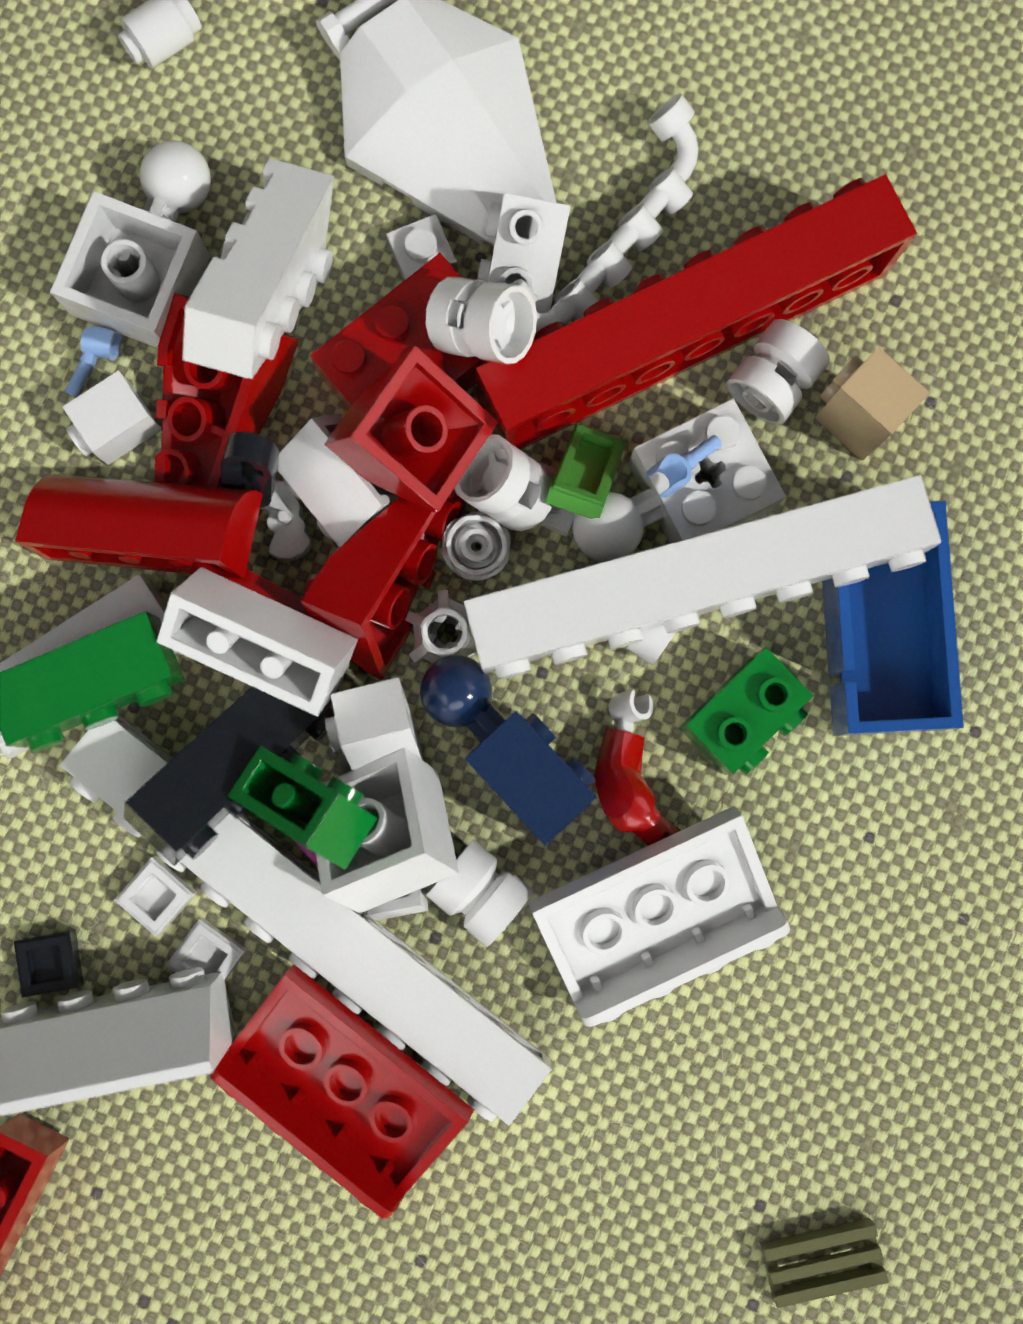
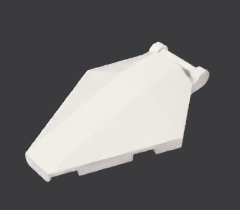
(437, 108)

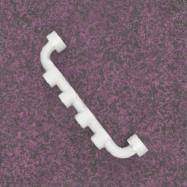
(639, 224)

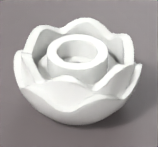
(481, 529)

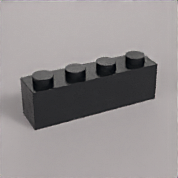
(191, 792)

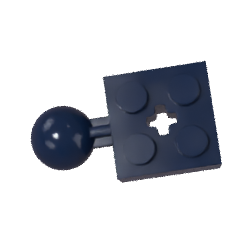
(512, 751)

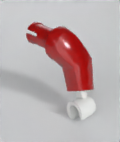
(618, 772)

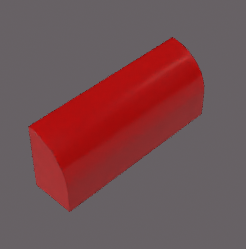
(140, 524)

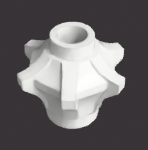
(428, 623)

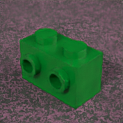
(747, 713)
(303, 807)

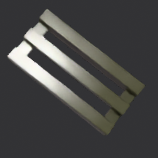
(826, 1285)

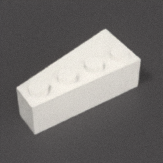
(262, 273)

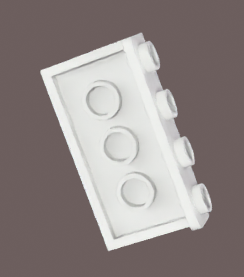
(660, 917)

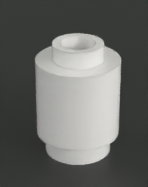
(158, 30)

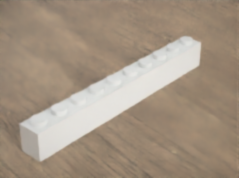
(346, 947)

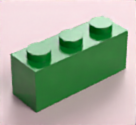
(86, 683)

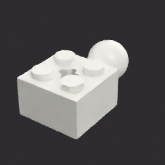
(140, 243)
(740, 494)

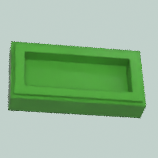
(586, 472)

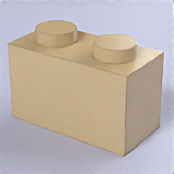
(869, 402)

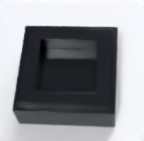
(48, 963)

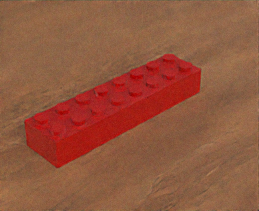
(696, 312)

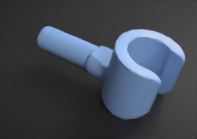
(94, 343)
(678, 467)

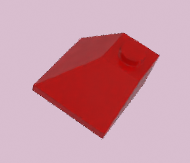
(413, 431)

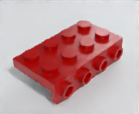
(340, 1092)

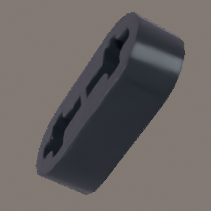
(250, 464)

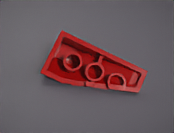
(208, 405)
(375, 578)

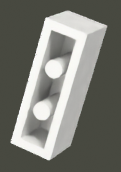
(256, 640)

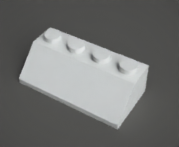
(113, 1040)

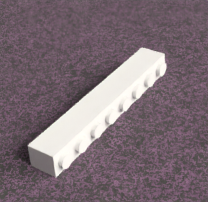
(702, 576)

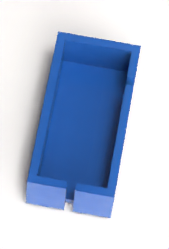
(895, 647)

